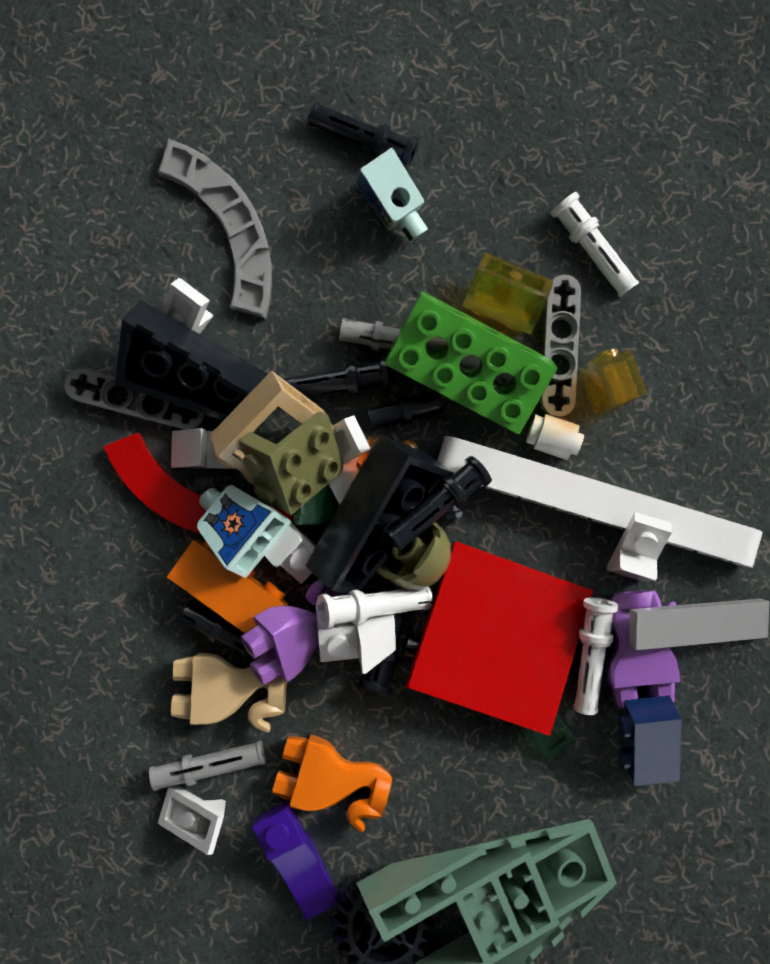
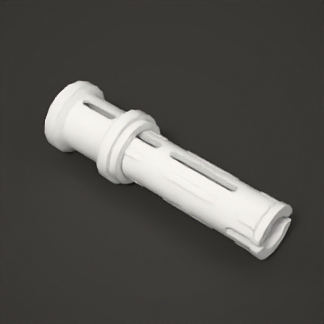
(579, 233)
(357, 606)
(595, 639)

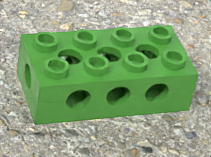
(473, 387)

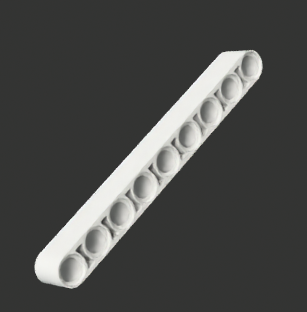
(604, 502)

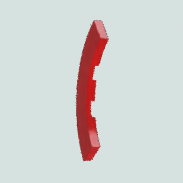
(153, 484)

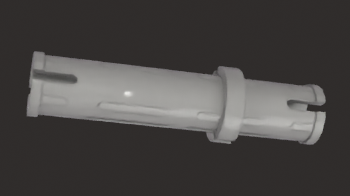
(378, 335)
(164, 775)

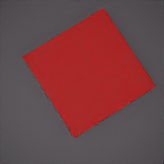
(499, 639)

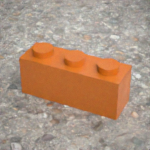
(222, 590)

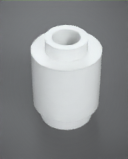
(555, 436)

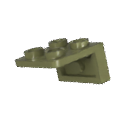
(296, 466)

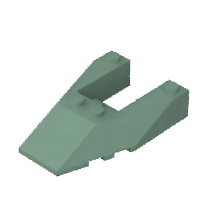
(508, 891)

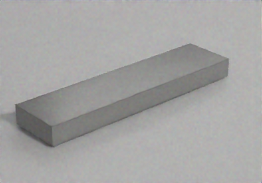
(698, 623)

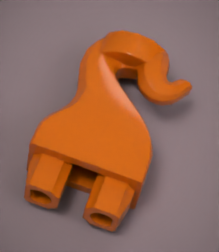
(329, 778)

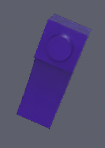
(296, 859)

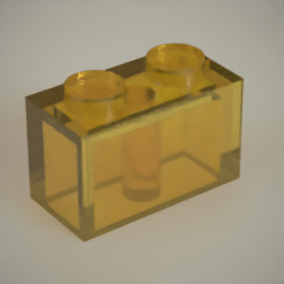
(508, 293)
(612, 380)

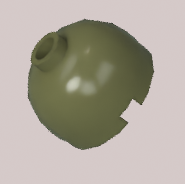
(420, 562)

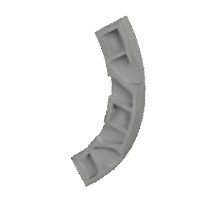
(237, 217)

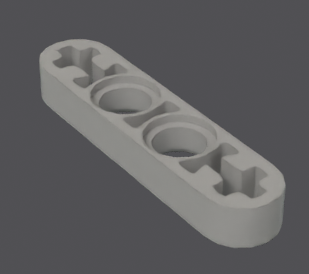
(564, 347)

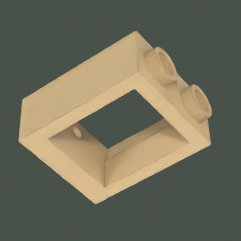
(251, 412)

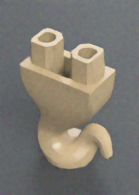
(221, 690)

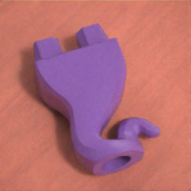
(286, 638)
(634, 668)

